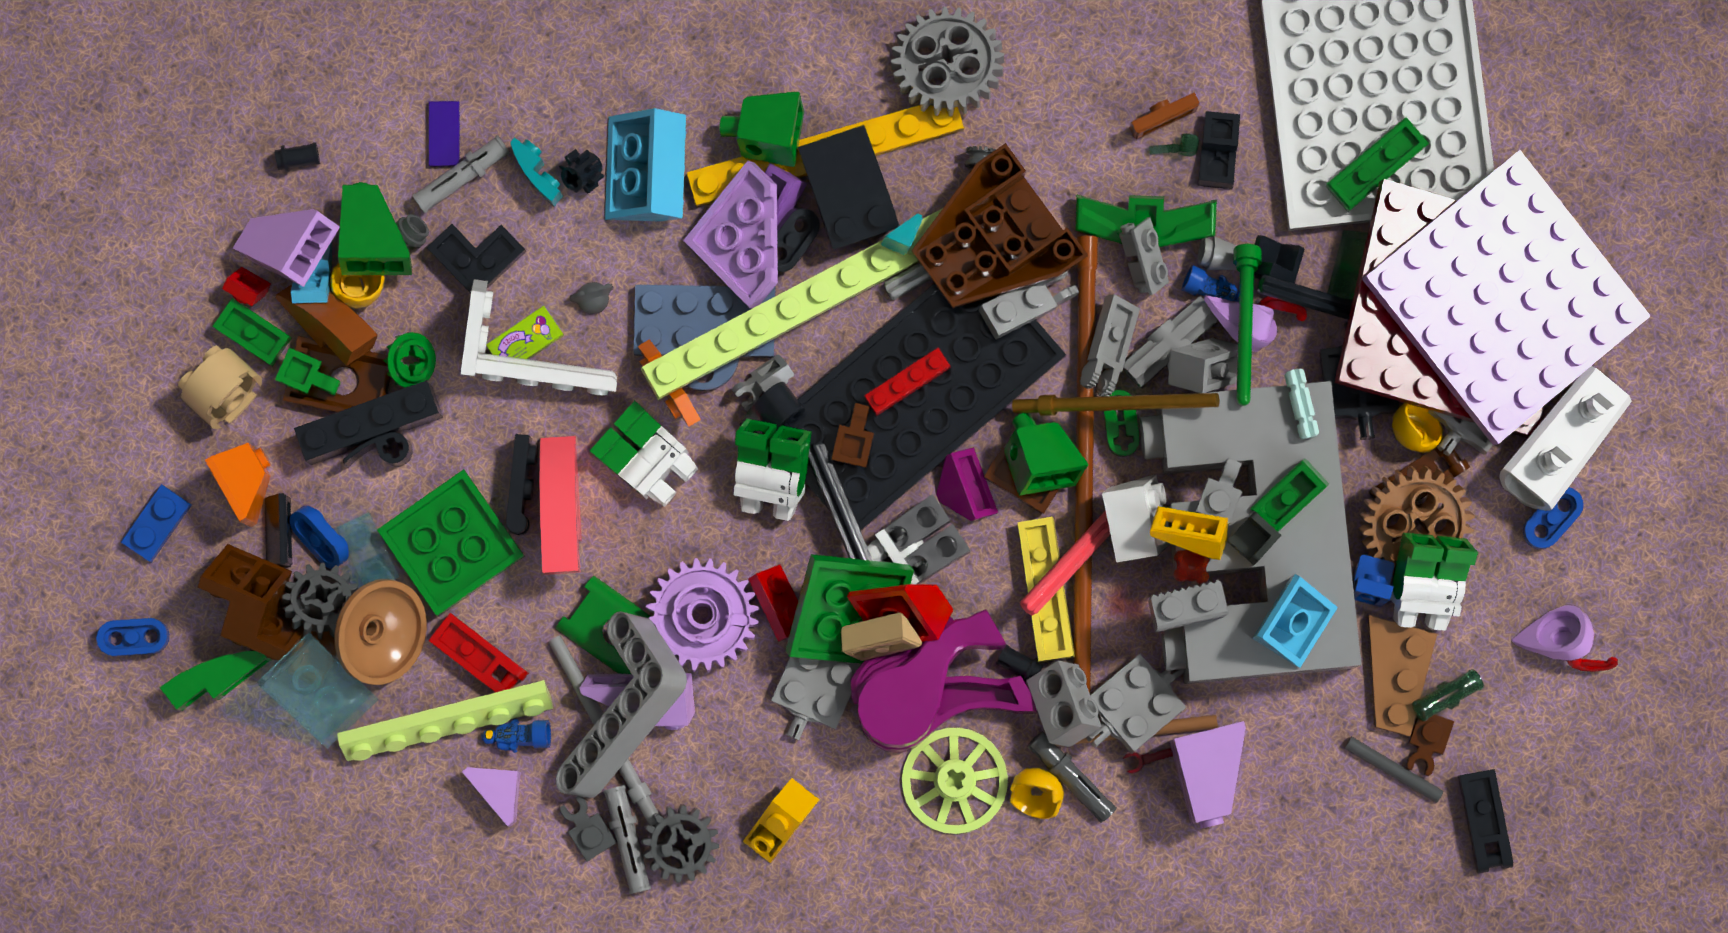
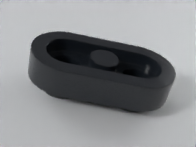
(795, 242)

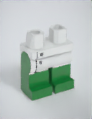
(654, 461)
(771, 467)
(1430, 579)

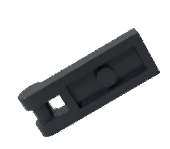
(520, 486)
(1485, 819)

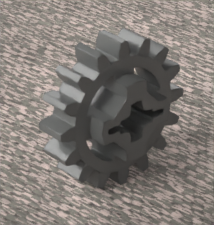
(308, 609)
(695, 838)

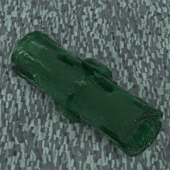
(1466, 685)

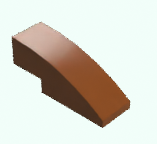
(332, 325)

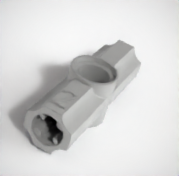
(1172, 334)

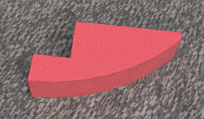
(559, 506)

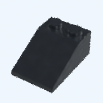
(848, 187)

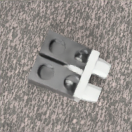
(905, 544)

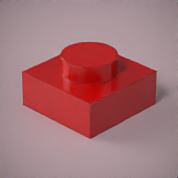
(246, 286)

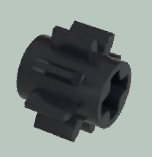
(581, 171)

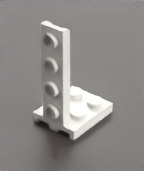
(526, 371)

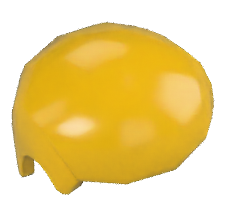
(350, 291)
(1416, 428)
(1041, 806)

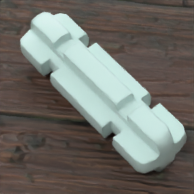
(1301, 403)

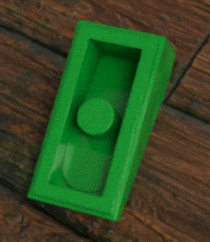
(1290, 495)

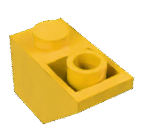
(781, 820)

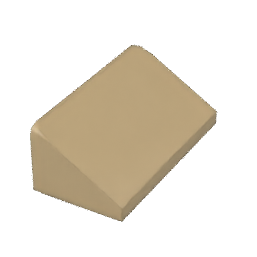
(879, 637)

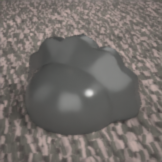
(592, 297)

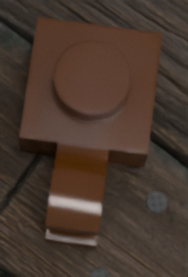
(853, 442)

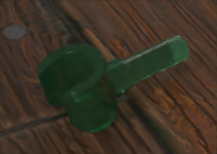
(1187, 146)

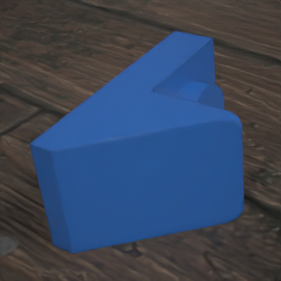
(1373, 580)

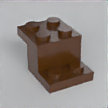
(255, 598)

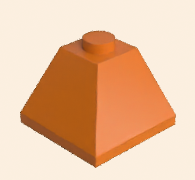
(242, 479)

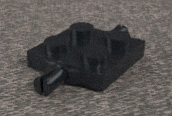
(1353, 402)

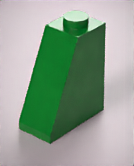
(369, 234)

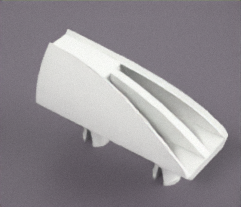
(1564, 440)

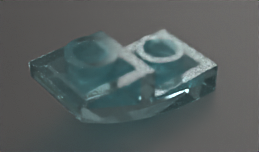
(367, 549)

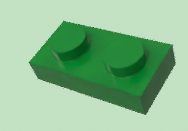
(252, 332)

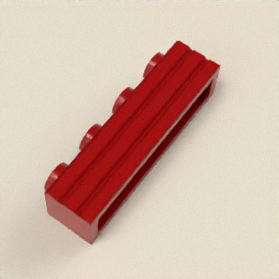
(907, 381)

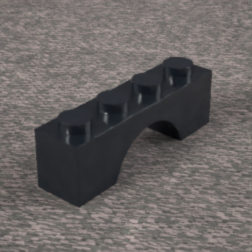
(363, 422)

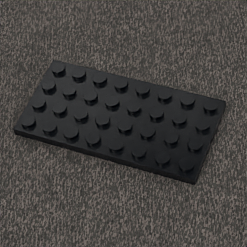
(937, 417)

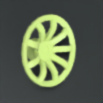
(955, 780)

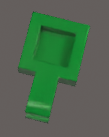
(302, 373)

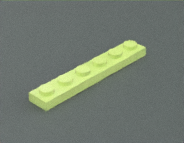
(444, 721)

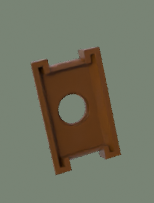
(370, 373)

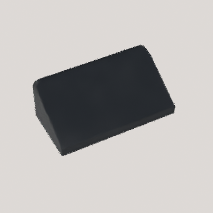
(278, 529)

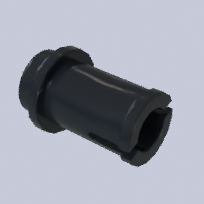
(296, 156)
(1018, 663)

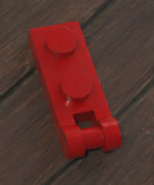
(476, 654)

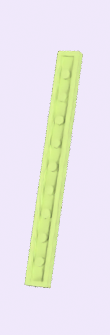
(778, 315)

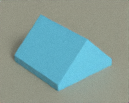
(1295, 621)

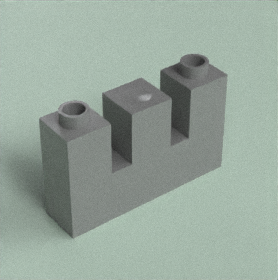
(1310, 544)

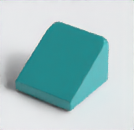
(902, 237)

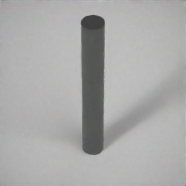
(1394, 769)

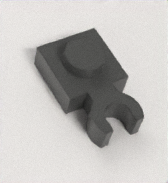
(590, 833)

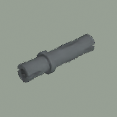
(1066, 771)

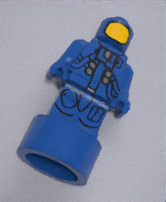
(1199, 283)
(511, 735)

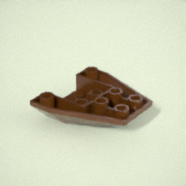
(994, 235)

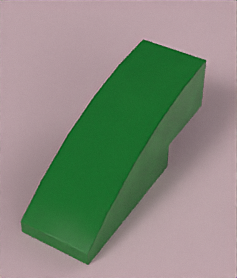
(213, 676)

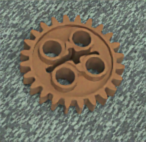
(1400, 498)

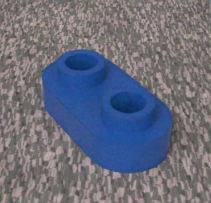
(1553, 520)
(319, 536)
(134, 637)

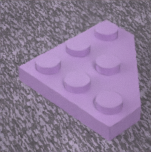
(741, 235)

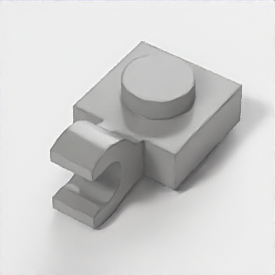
(762, 379)
(1219, 496)

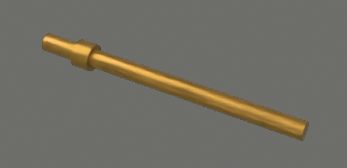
(1049, 405)

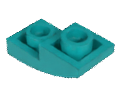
(530, 163)

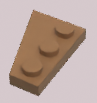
(1399, 672)

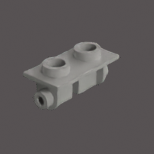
(1149, 271)

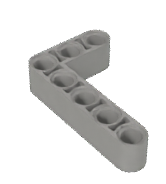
(633, 714)

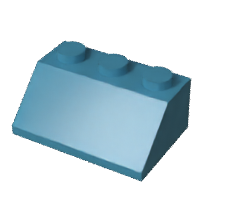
(645, 166)

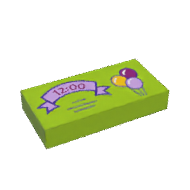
(527, 336)

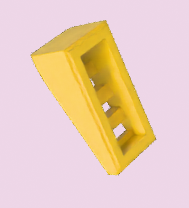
(1202, 535)

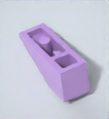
(607, 687)

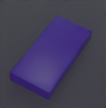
(444, 133)

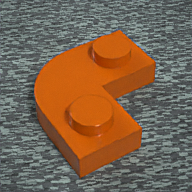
(678, 401)

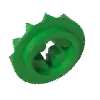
(417, 347)

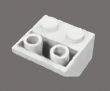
(1130, 516)

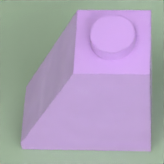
(287, 242)

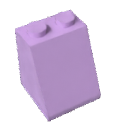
(1209, 771)

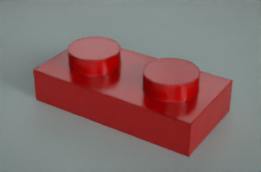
(776, 599)

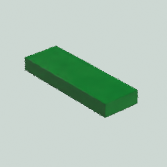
(1376, 164)

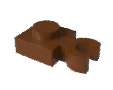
(1429, 738)

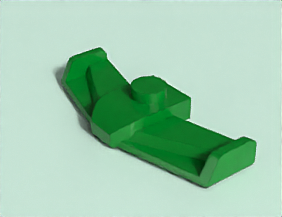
(1171, 225)

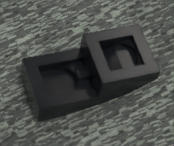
(1219, 150)

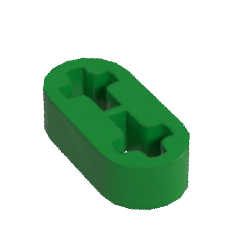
(1112, 429)

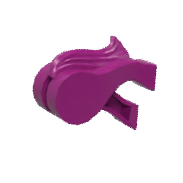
(908, 692)

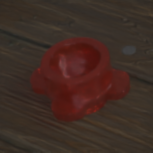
(1188, 558)

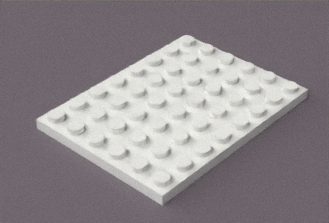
(1355, 72)

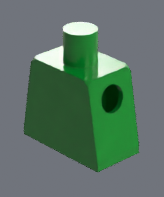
(767, 127)
(1042, 456)

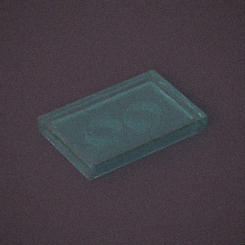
(317, 690)

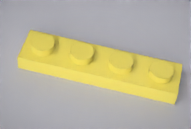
(1052, 622)

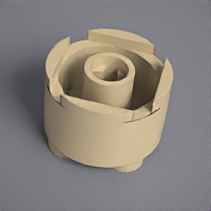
(219, 386)

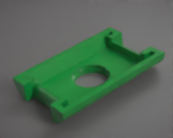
(587, 623)

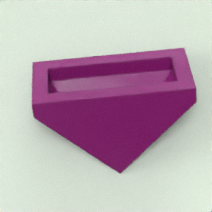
(964, 486)

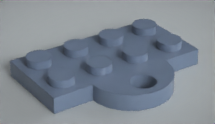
(683, 312)

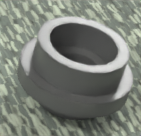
(413, 230)

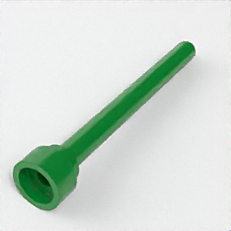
(1246, 259)

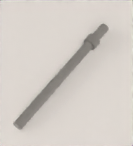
(638, 791)

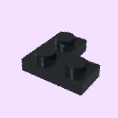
(482, 263)

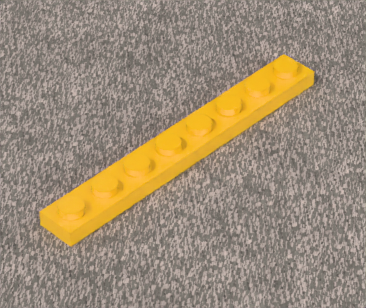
(885, 134)

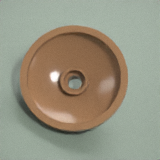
(393, 634)

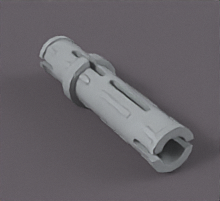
(460, 174)
(617, 797)

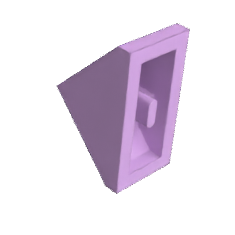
(499, 789)

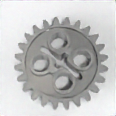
(957, 87)

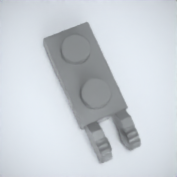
(1023, 306)
(1110, 345)

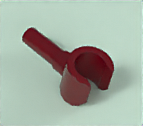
(1148, 758)

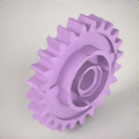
(709, 589)

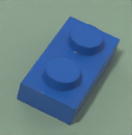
(156, 523)

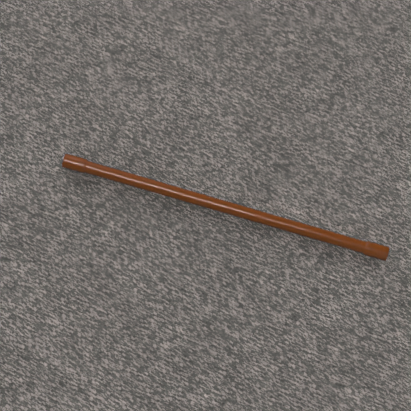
(1085, 445)

